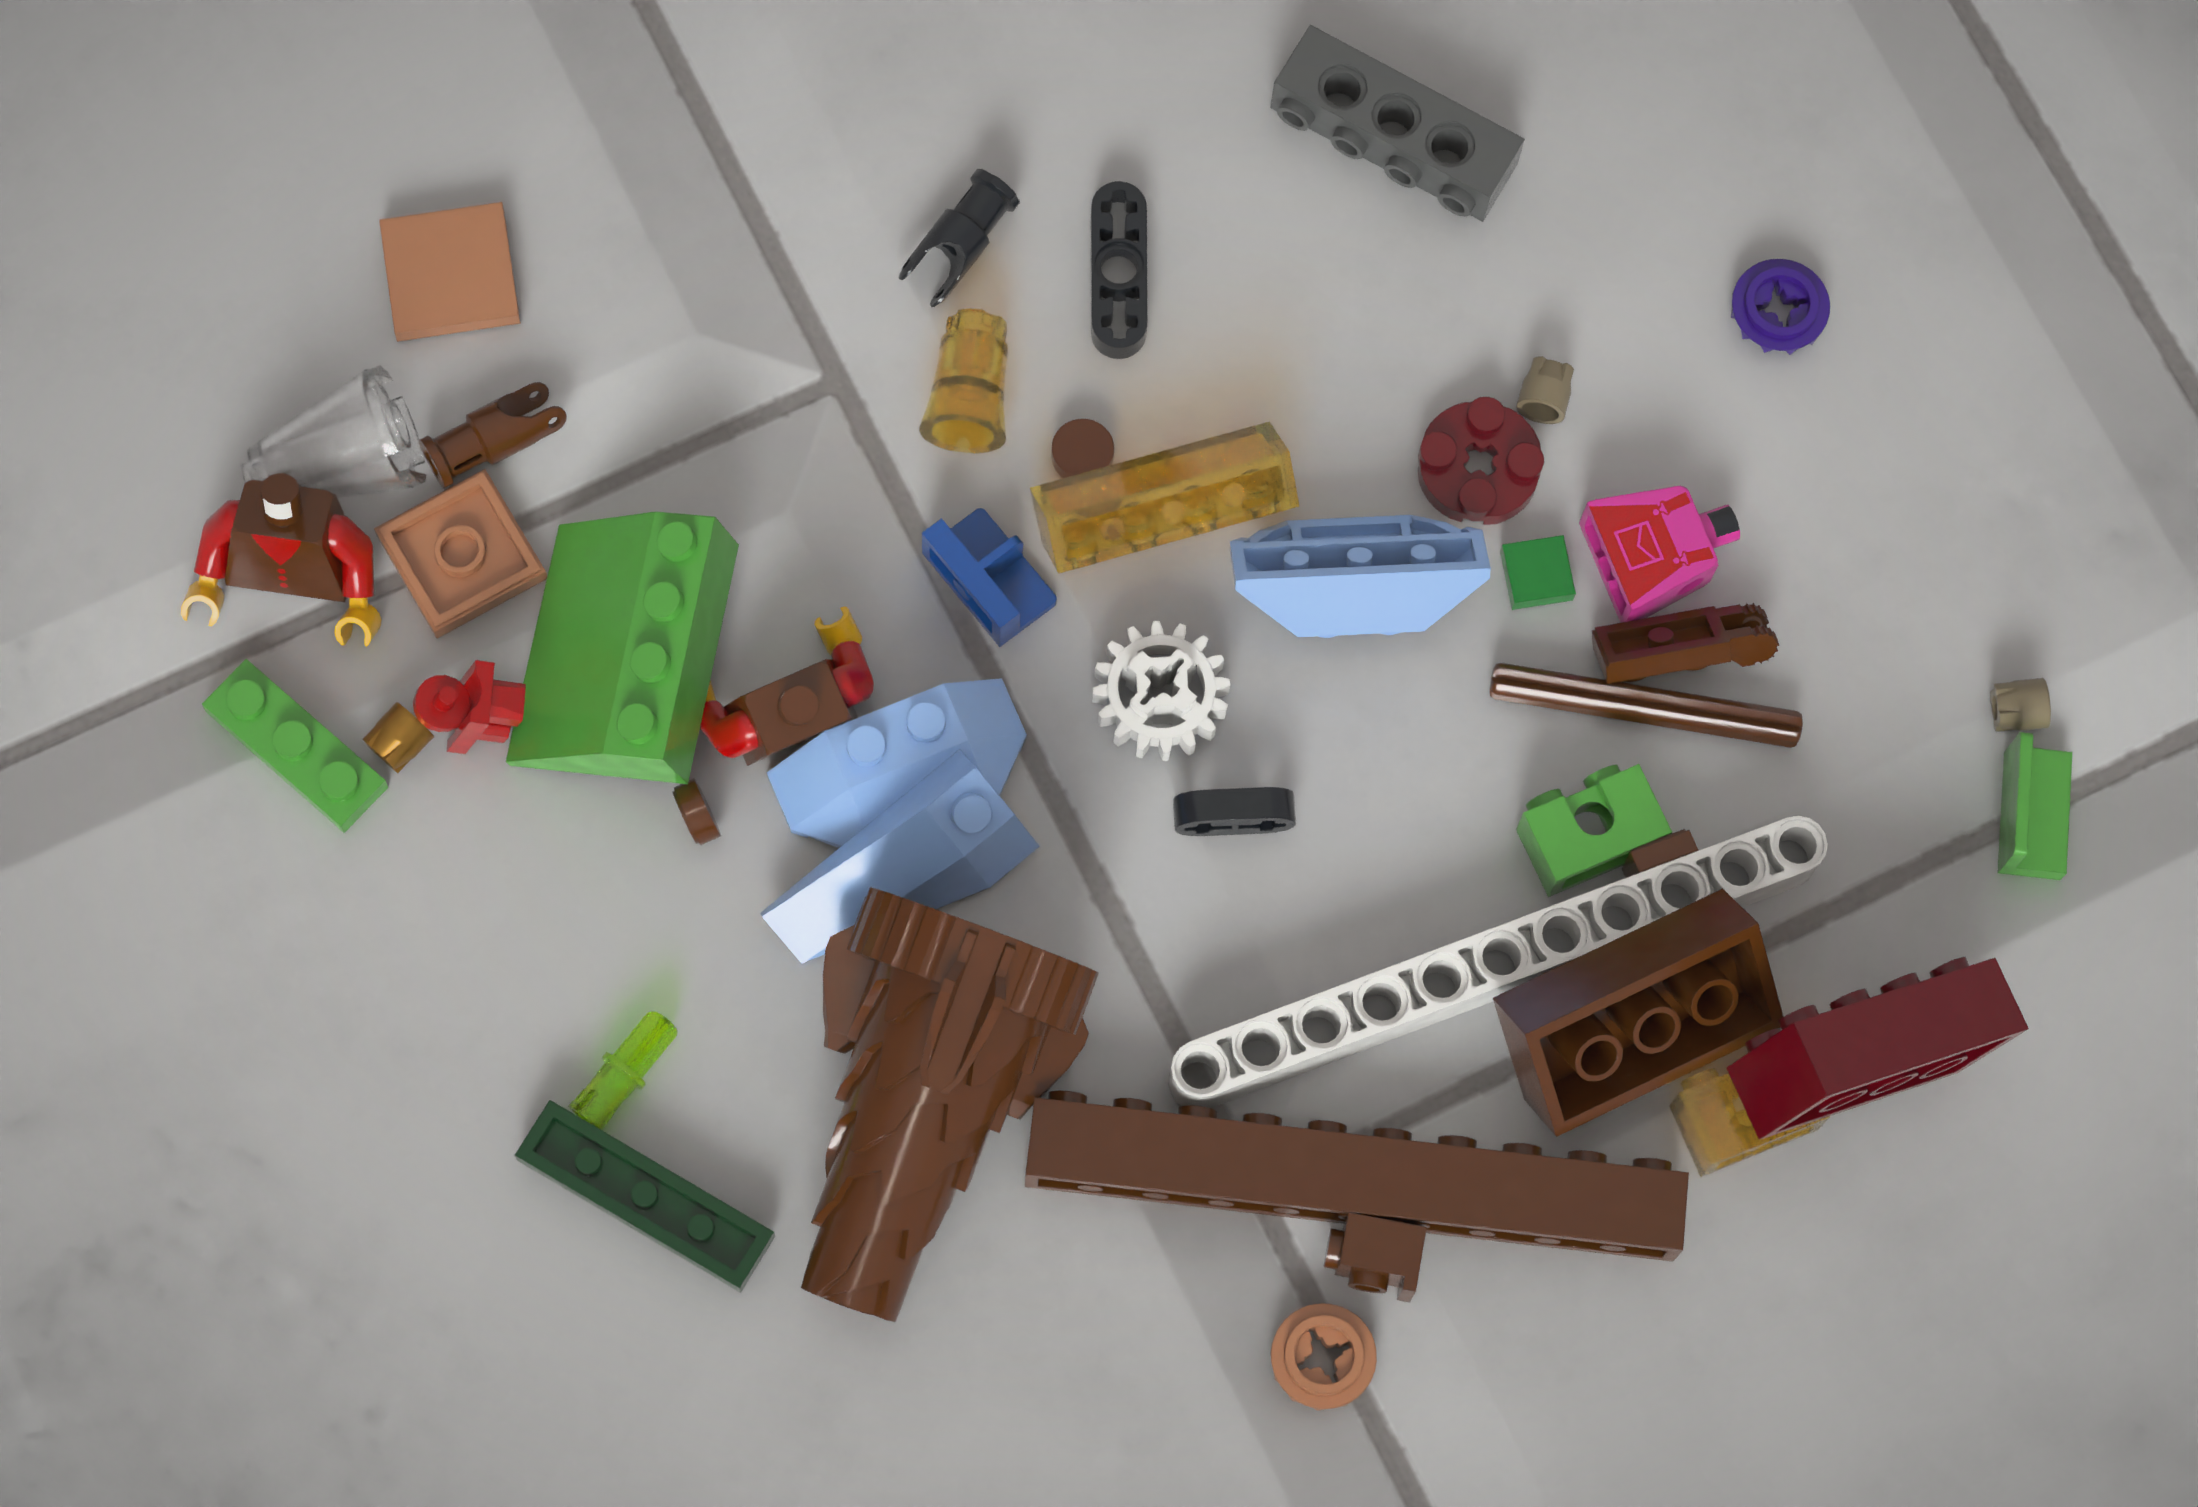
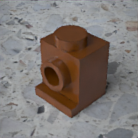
(1377, 1254)

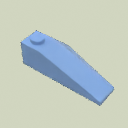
(928, 847)

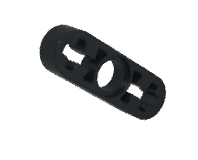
(1134, 230)

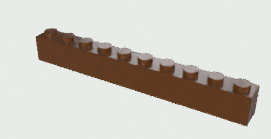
(1329, 1172)

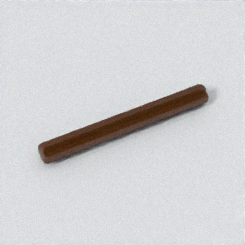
(1646, 705)

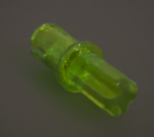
(624, 1070)

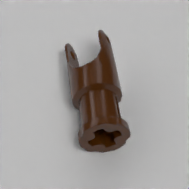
(492, 433)

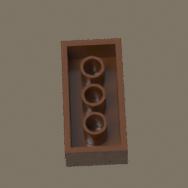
(1639, 1011)

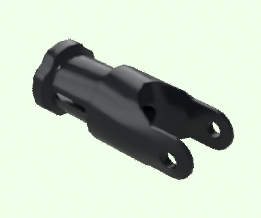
(965, 229)

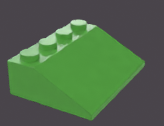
(625, 646)

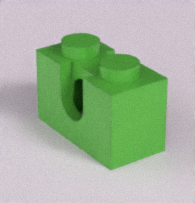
(1567, 854)

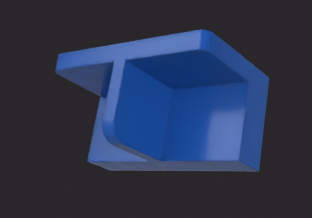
(988, 574)

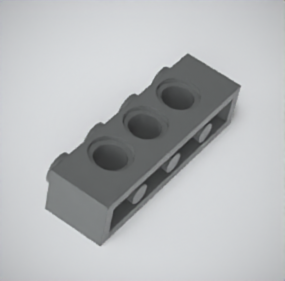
(1381, 95)

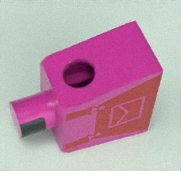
(1654, 547)

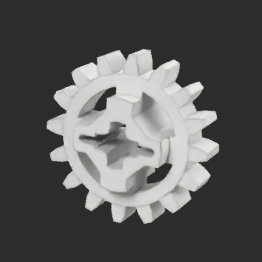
(1178, 709)

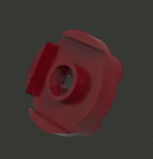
(1486, 428)

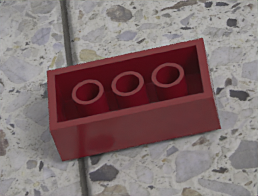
(1875, 1044)

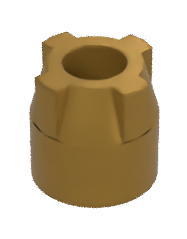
(398, 737)

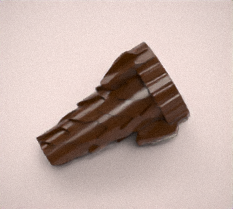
(945, 1044)

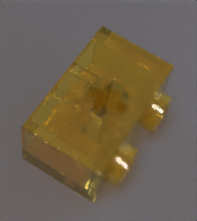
(1714, 1129)

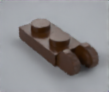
(1683, 642)

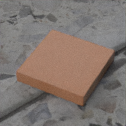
(449, 271)
(460, 553)

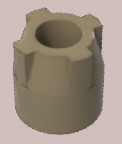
(1545, 391)
(2021, 705)

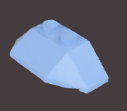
(1359, 573)
(870, 762)

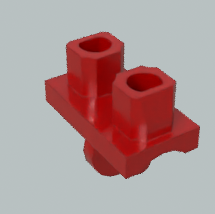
(474, 706)

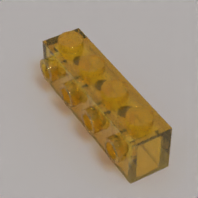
(1164, 497)

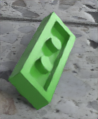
(295, 745)

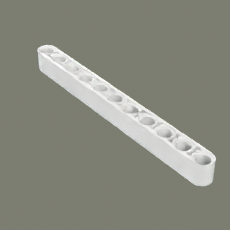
(1463, 963)

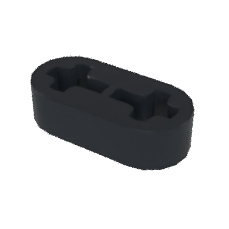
(1234, 811)

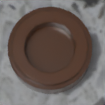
(1081, 447)
(696, 812)

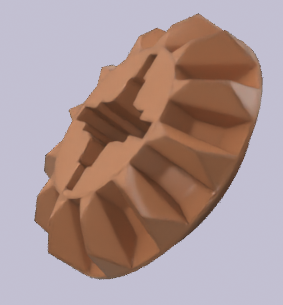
(1334, 1328)

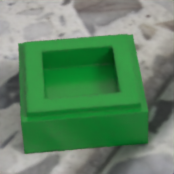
(1537, 572)

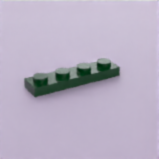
(645, 1196)

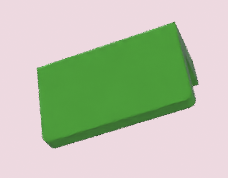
(2034, 810)

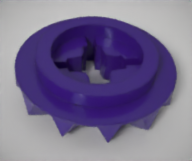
(1795, 286)

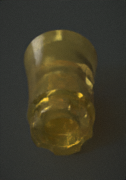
(969, 385)

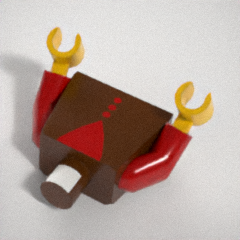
(287, 544)
(796, 704)

